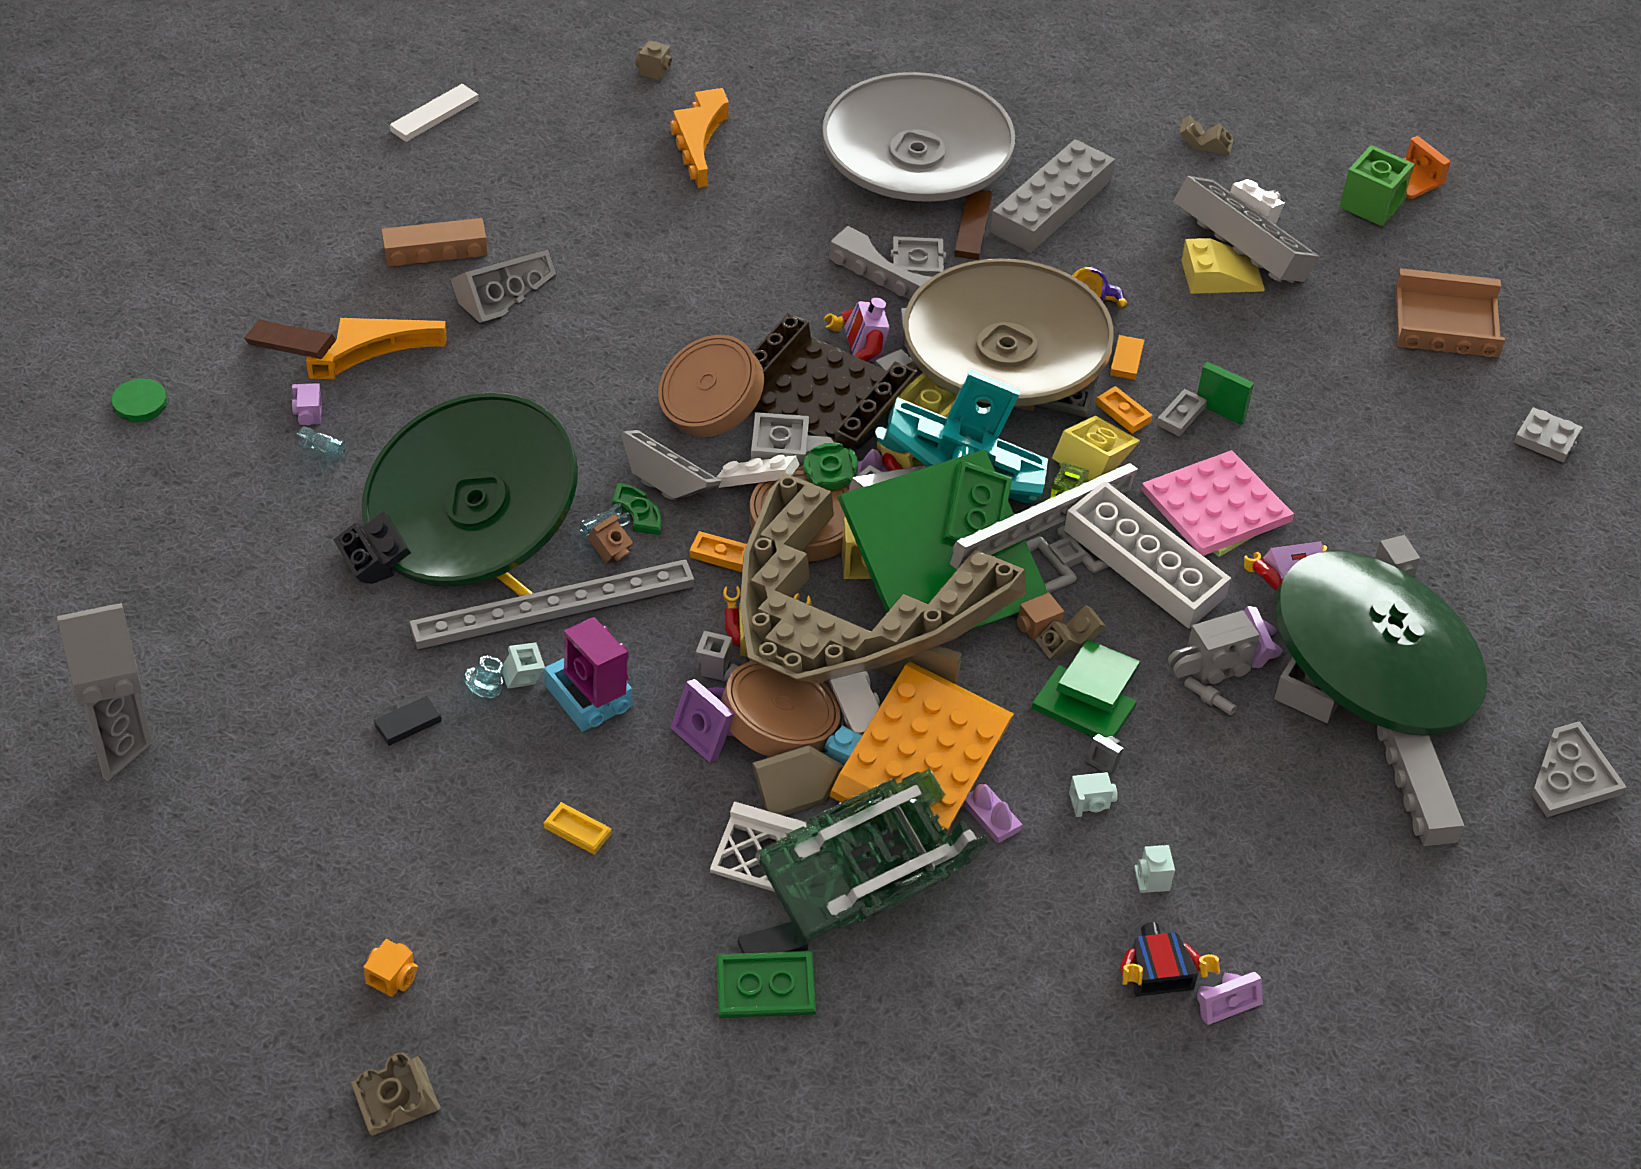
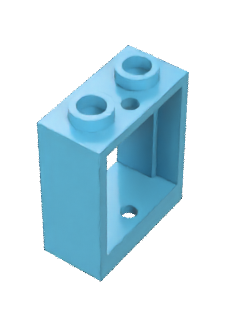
(590, 716)

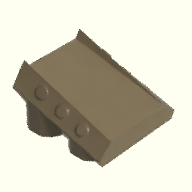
(395, 1093)

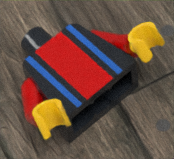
(1163, 963)

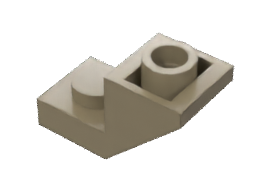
(1212, 140)
(1062, 639)

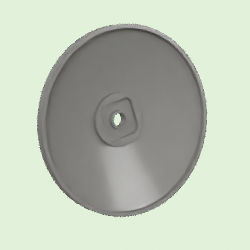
(883, 120)

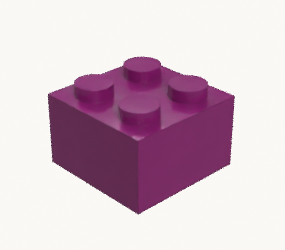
(595, 662)

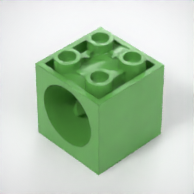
(1376, 185)

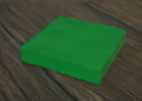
(1225, 392)

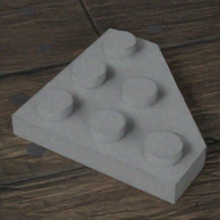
(1574, 773)

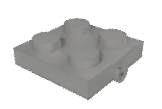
(919, 255)
(1548, 434)

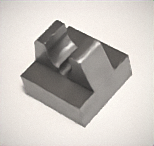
(1104, 753)

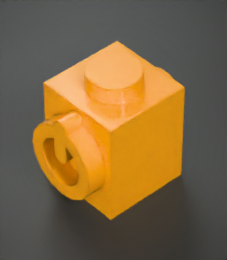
(390, 968)

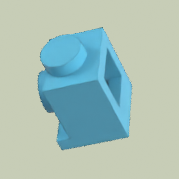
(842, 744)

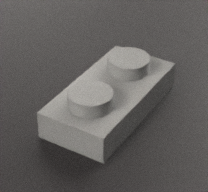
(1181, 412)

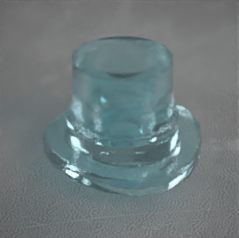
(485, 677)

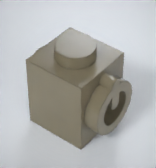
(653, 60)

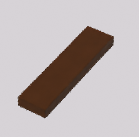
(973, 225)
(290, 339)

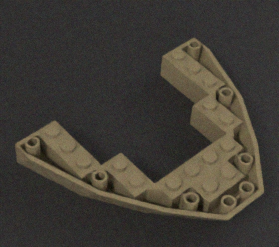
(823, 647)

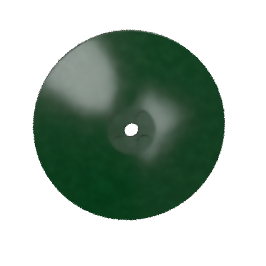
(465, 450)
(1380, 643)

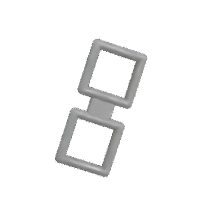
(1064, 555)

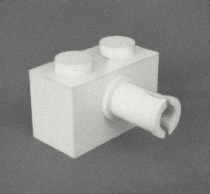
(1264, 202)

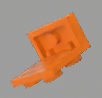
(1429, 168)

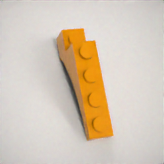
(695, 127)
(370, 338)

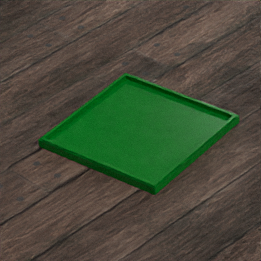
(902, 533)

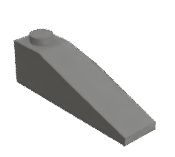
(494, 288)

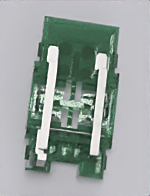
(823, 881)

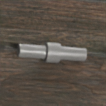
(1210, 696)

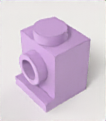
(307, 403)

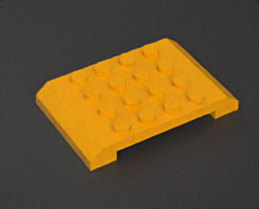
(923, 727)

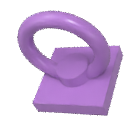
(703, 719)

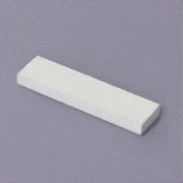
(434, 112)

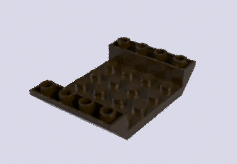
(825, 383)

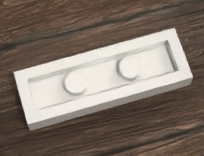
(757, 470)

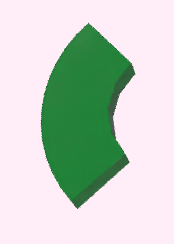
(642, 511)

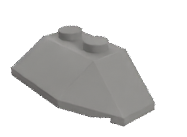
(664, 468)

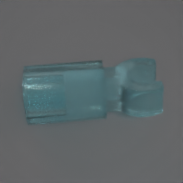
(322, 443)
(587, 525)

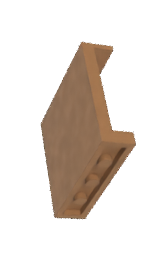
(1448, 313)

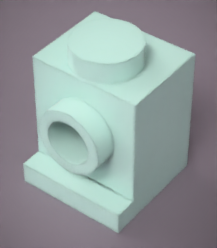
(522, 665)
(1092, 793)
(1155, 869)

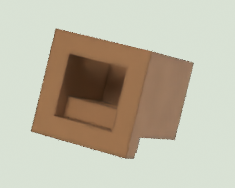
(607, 548)

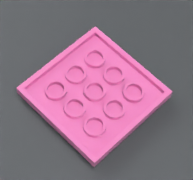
(1217, 502)

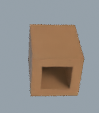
(1038, 614)

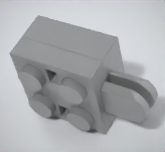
(783, 436)
(1217, 649)

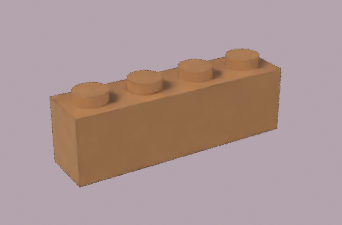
(434, 242)

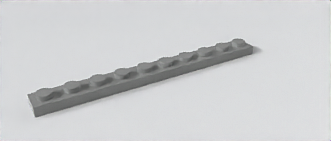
(1036, 518)
(551, 604)

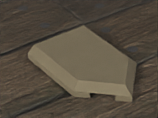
(796, 780)

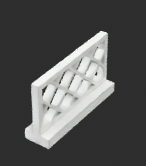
(757, 822)

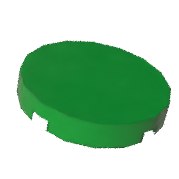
(139, 400)
(830, 466)

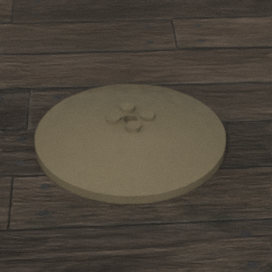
(979, 307)

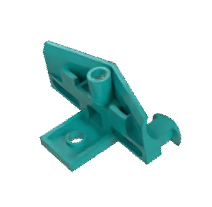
(966, 431)

